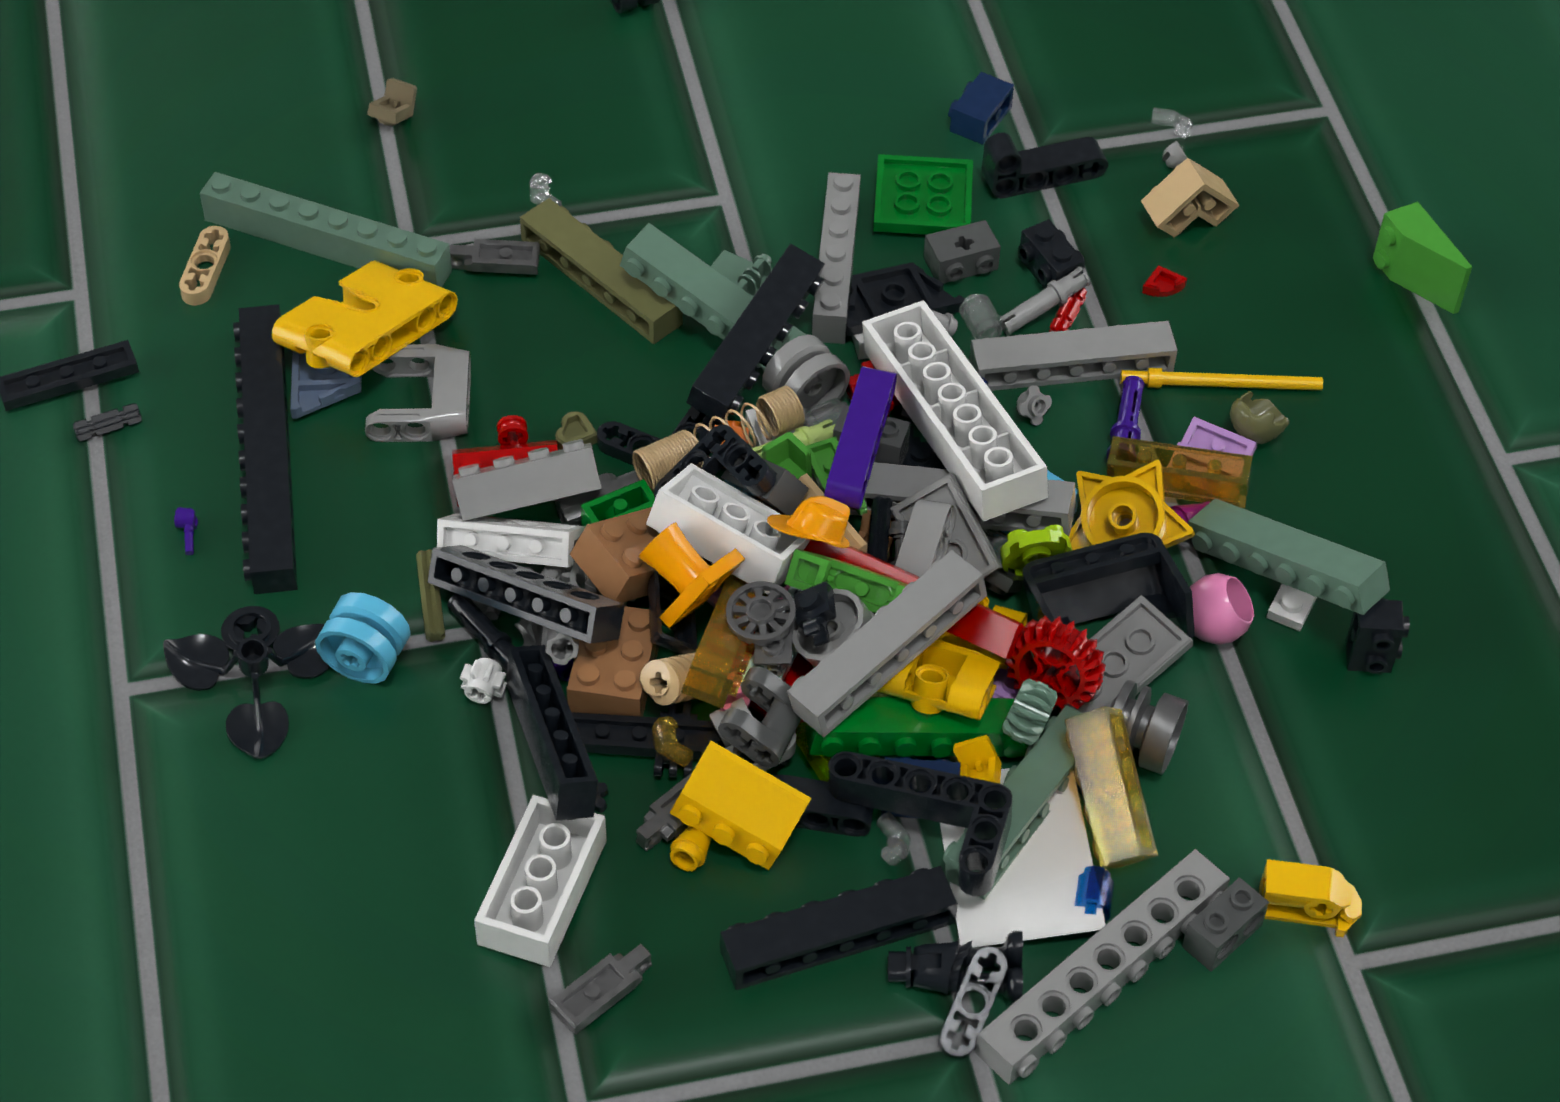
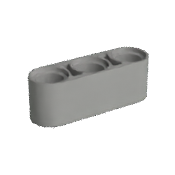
(926, 536)

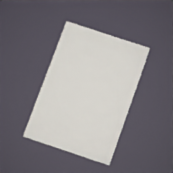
(1038, 886)

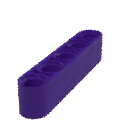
(861, 437)

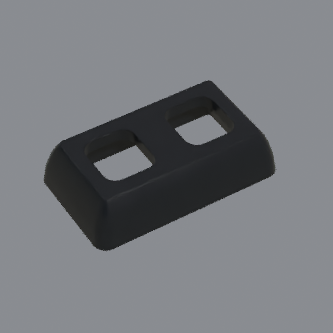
(684, 631)

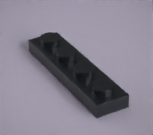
(67, 375)

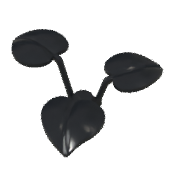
(257, 727)

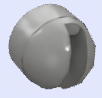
(1174, 155)

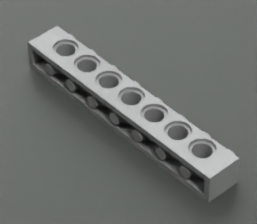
(1013, 1057)

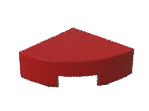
(1163, 283)

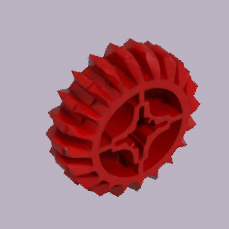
(1056, 653)

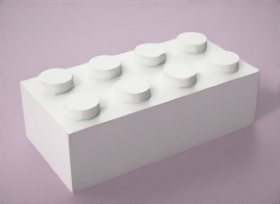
(539, 883)

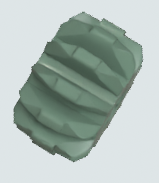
(1029, 712)

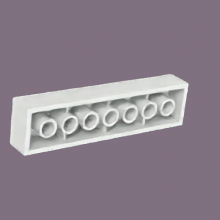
(956, 411)

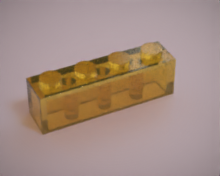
(1187, 471)
(1110, 787)

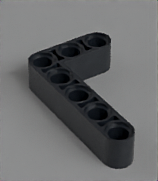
(934, 804)

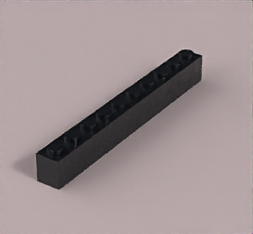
(266, 453)

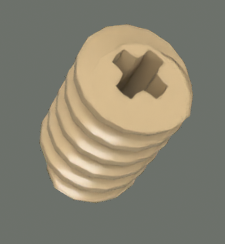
(665, 678)

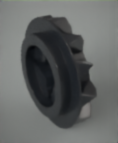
(245, 620)

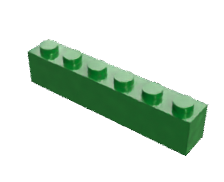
(896, 729)

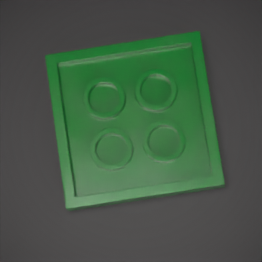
(922, 194)

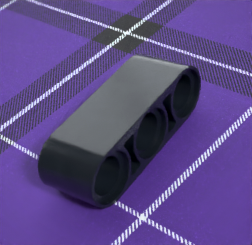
(828, 813)

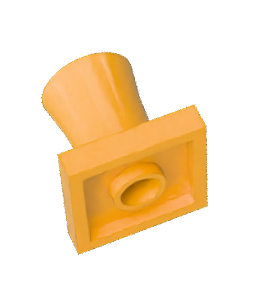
(686, 571)

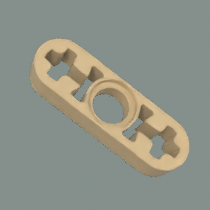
(207, 277)

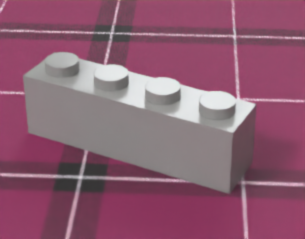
(526, 481)

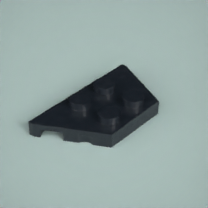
(894, 288)

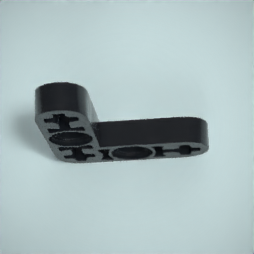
(635, 438)
(725, 456)

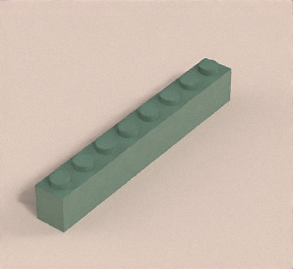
(320, 228)

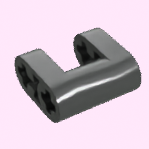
(765, 740)

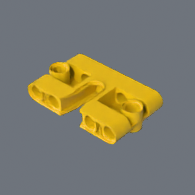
(377, 318)
(951, 674)

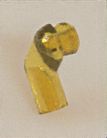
(666, 742)

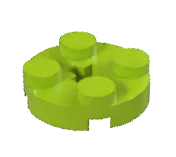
(1032, 545)

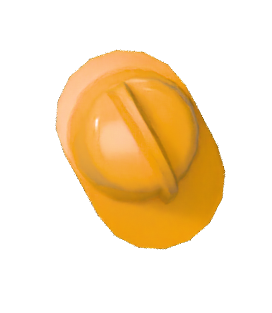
(816, 519)

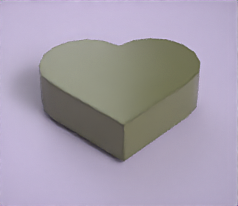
(575, 427)

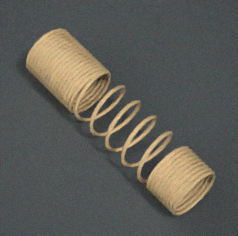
(778, 411)

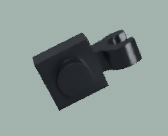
(814, 609)

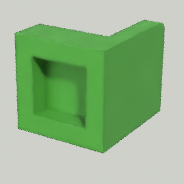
(790, 454)

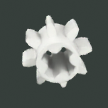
(483, 680)

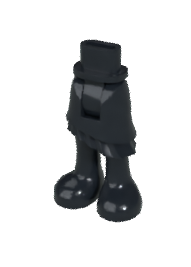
(944, 964)

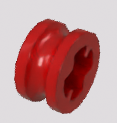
(512, 430)

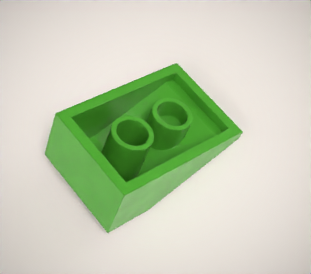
(1421, 257)

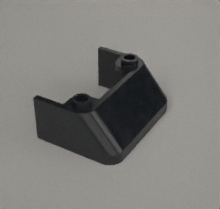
(1107, 580)

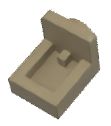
(396, 104)

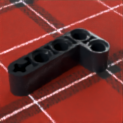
(1039, 168)

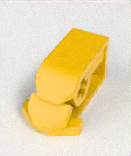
(1309, 895)

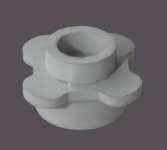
(1033, 404)

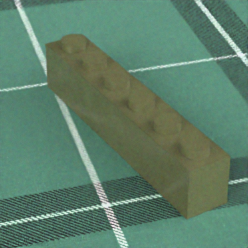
(597, 269)

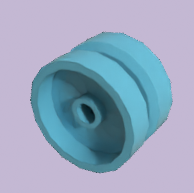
(362, 637)

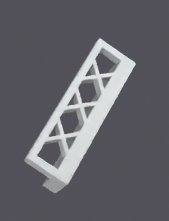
(511, 538)

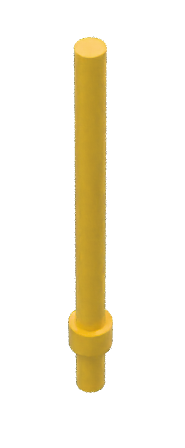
(1156, 378)

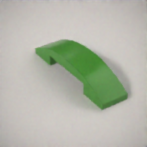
(871, 587)

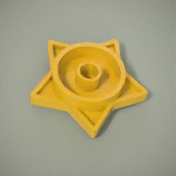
(1133, 497)

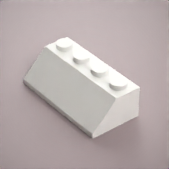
(724, 518)

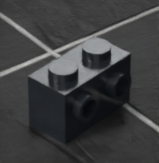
(1048, 253)
(1376, 637)

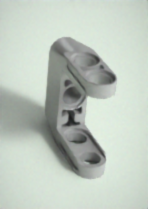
(449, 399)

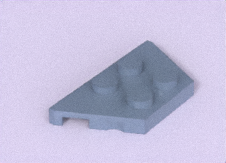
(318, 387)

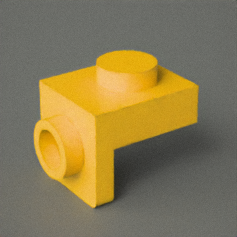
(978, 759)

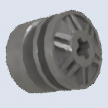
(1150, 727)

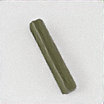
(430, 599)

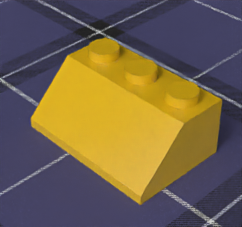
(740, 805)

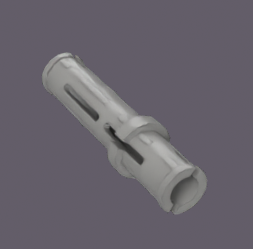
(1055, 293)

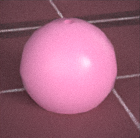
(1220, 609)

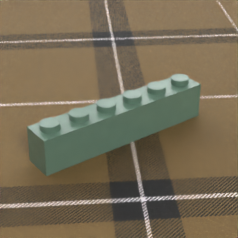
(688, 282)
(1290, 556)
(1032, 785)

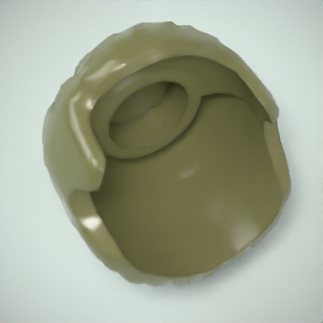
(1257, 419)

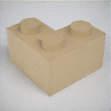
(1186, 195)

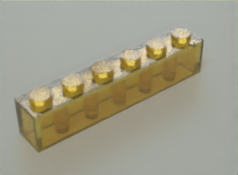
(719, 654)

